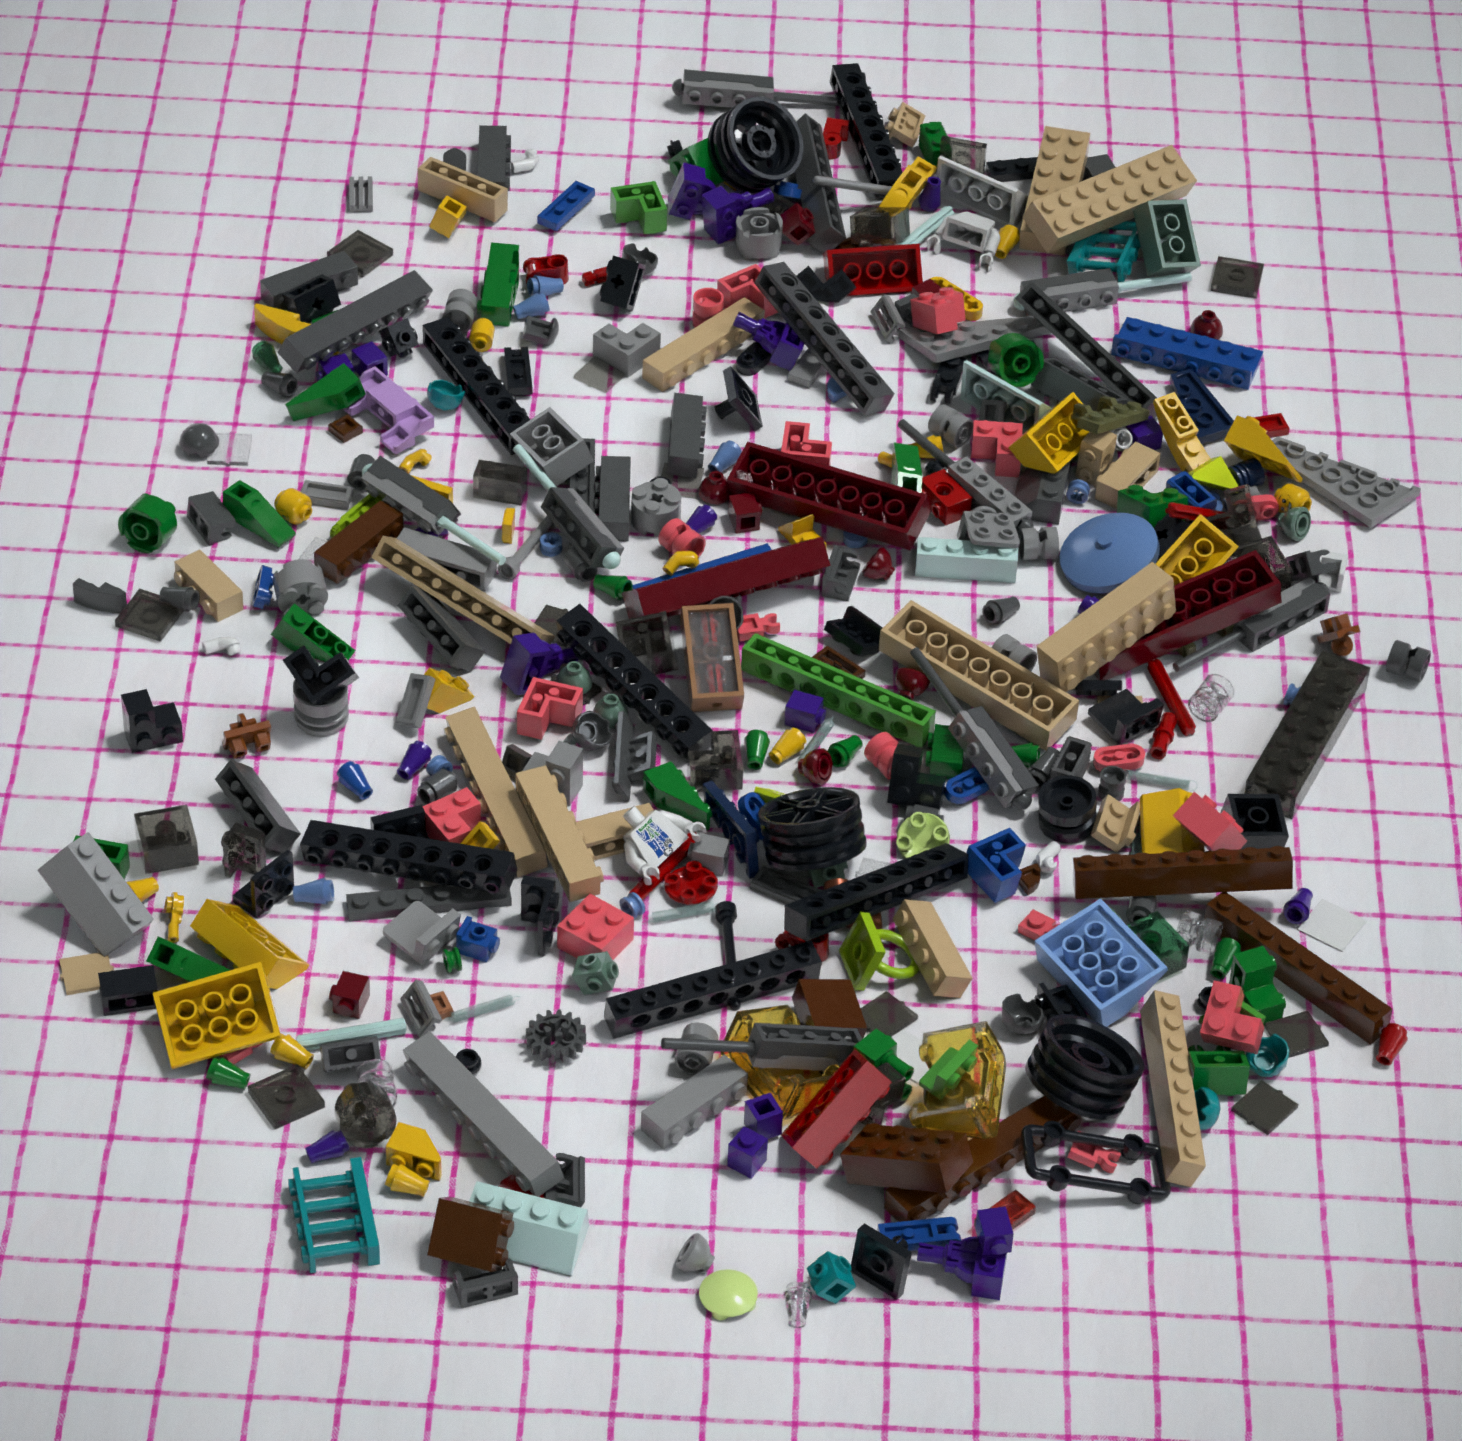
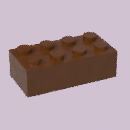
(906, 1158)

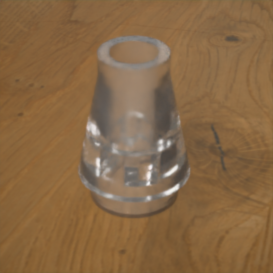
(797, 1302)

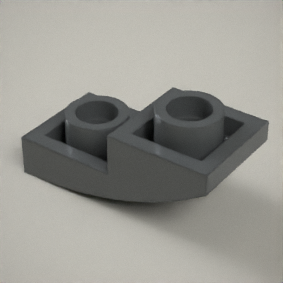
(102, 598)

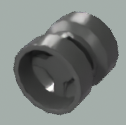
(1112, 782)

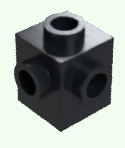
(399, 338)

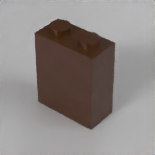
(828, 1004)
(471, 1234)

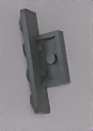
(633, 755)

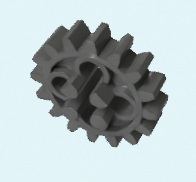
(566, 1041)

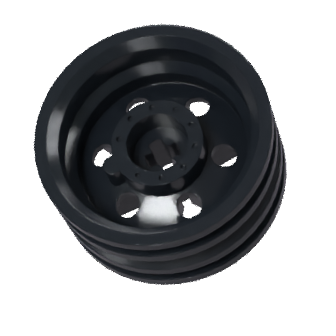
(753, 154)
(812, 828)
(1084, 1067)

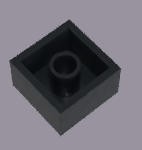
(1259, 817)

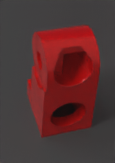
(835, 132)

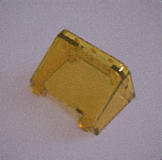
(789, 1088)
(977, 1099)

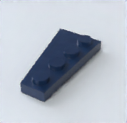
(1201, 406)
(733, 826)

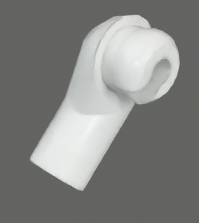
(526, 164)
(221, 643)
(1046, 856)

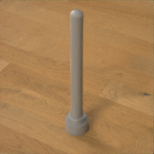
(851, 185)
(512, 564)

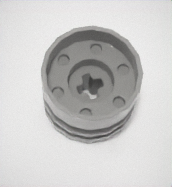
(323, 718)

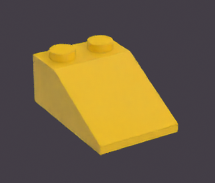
(1250, 440)

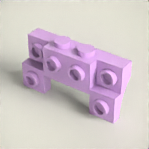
(394, 408)

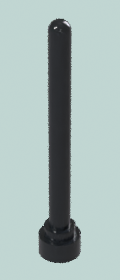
(726, 915)

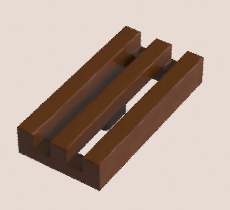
(839, 661)

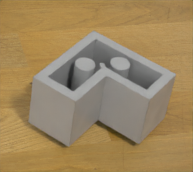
(624, 349)
(565, 764)

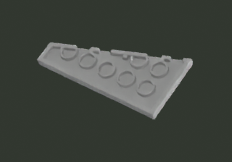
(969, 337)
(1347, 484)

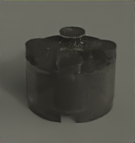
(365, 1114)

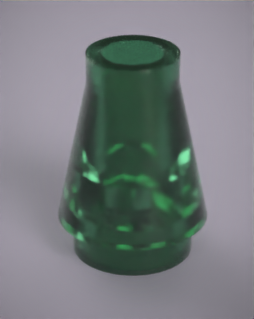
(266, 356)

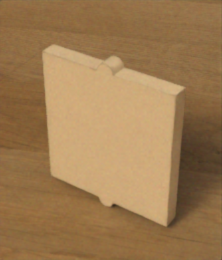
(82, 971)

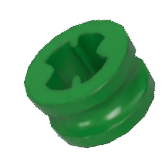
(452, 960)

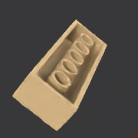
(1058, 166)
(1107, 628)

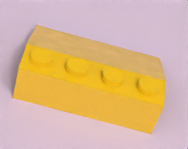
(217, 1015)

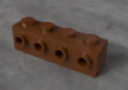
(358, 541)

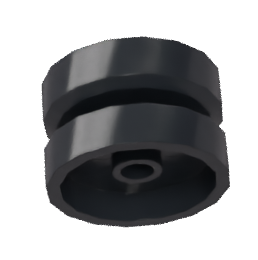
(1067, 809)

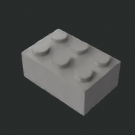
(553, 445)

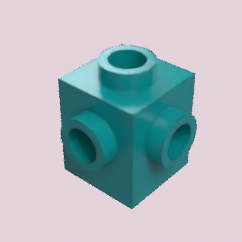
(831, 1277)

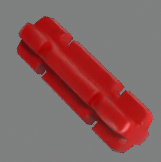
(598, 275)

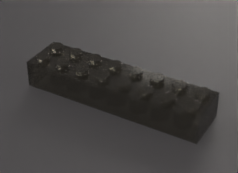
(1309, 731)

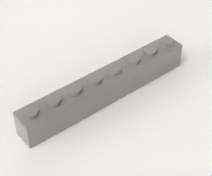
(483, 1115)

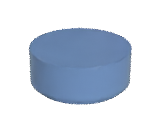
(853, 540)

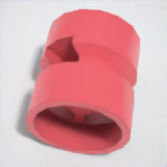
(706, 304)
(680, 537)
(880, 752)

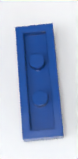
(566, 206)

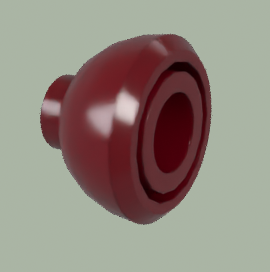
(1207, 325)
(714, 488)
(879, 565)
(911, 682)
(816, 766)

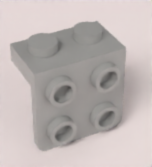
(988, 529)
(422, 931)

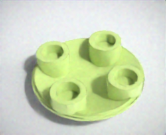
(921, 833)
(728, 1293)

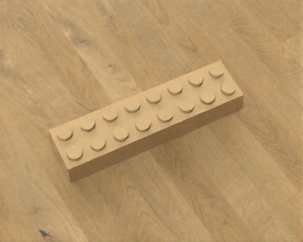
(1108, 198)
(981, 675)

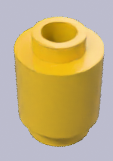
(482, 334)

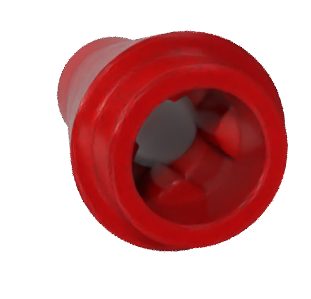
(1392, 1040)

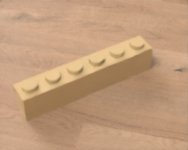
(698, 346)
(559, 833)

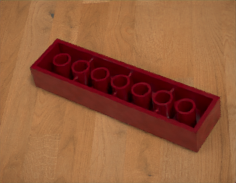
(831, 495)
(729, 579)
(1202, 608)

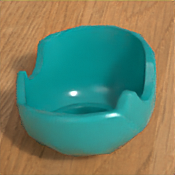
(444, 395)
(1270, 1058)
(1207, 1107)

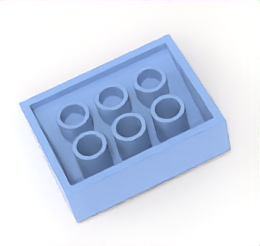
(1100, 962)

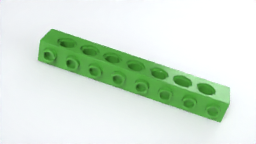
(840, 690)

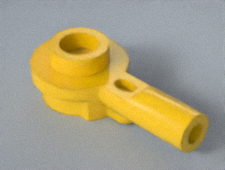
(174, 906)

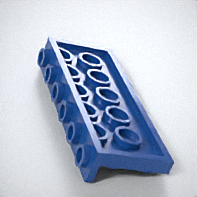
(1184, 350)

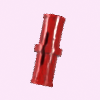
(1163, 735)

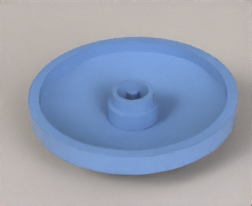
(1108, 551)

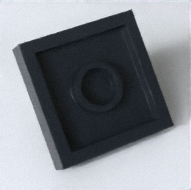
(740, 399)
(881, 1260)

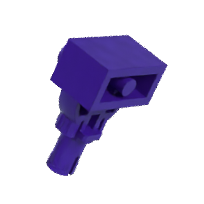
(686, 191)
(723, 208)
(774, 337)
(532, 658)
(968, 1264)

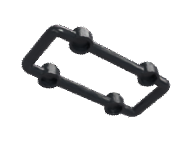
(1059, 1176)

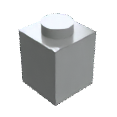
(711, 852)

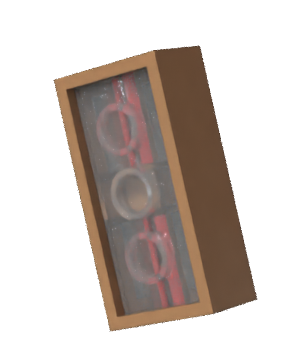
(712, 657)

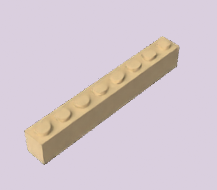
(455, 591)
(495, 790)
(1172, 1089)

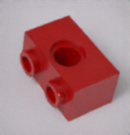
(945, 497)

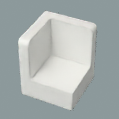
(1334, 578)

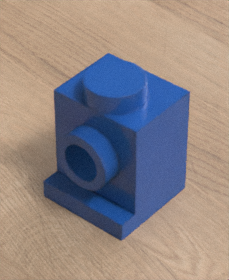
(477, 940)

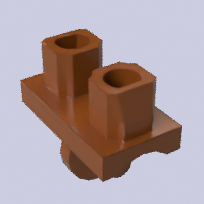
(1337, 630)
(244, 733)

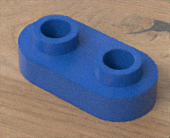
(788, 189)
(262, 594)
(964, 787)
(750, 806)

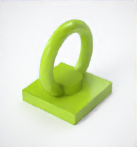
(864, 951)

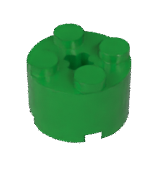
(1015, 359)
(148, 523)

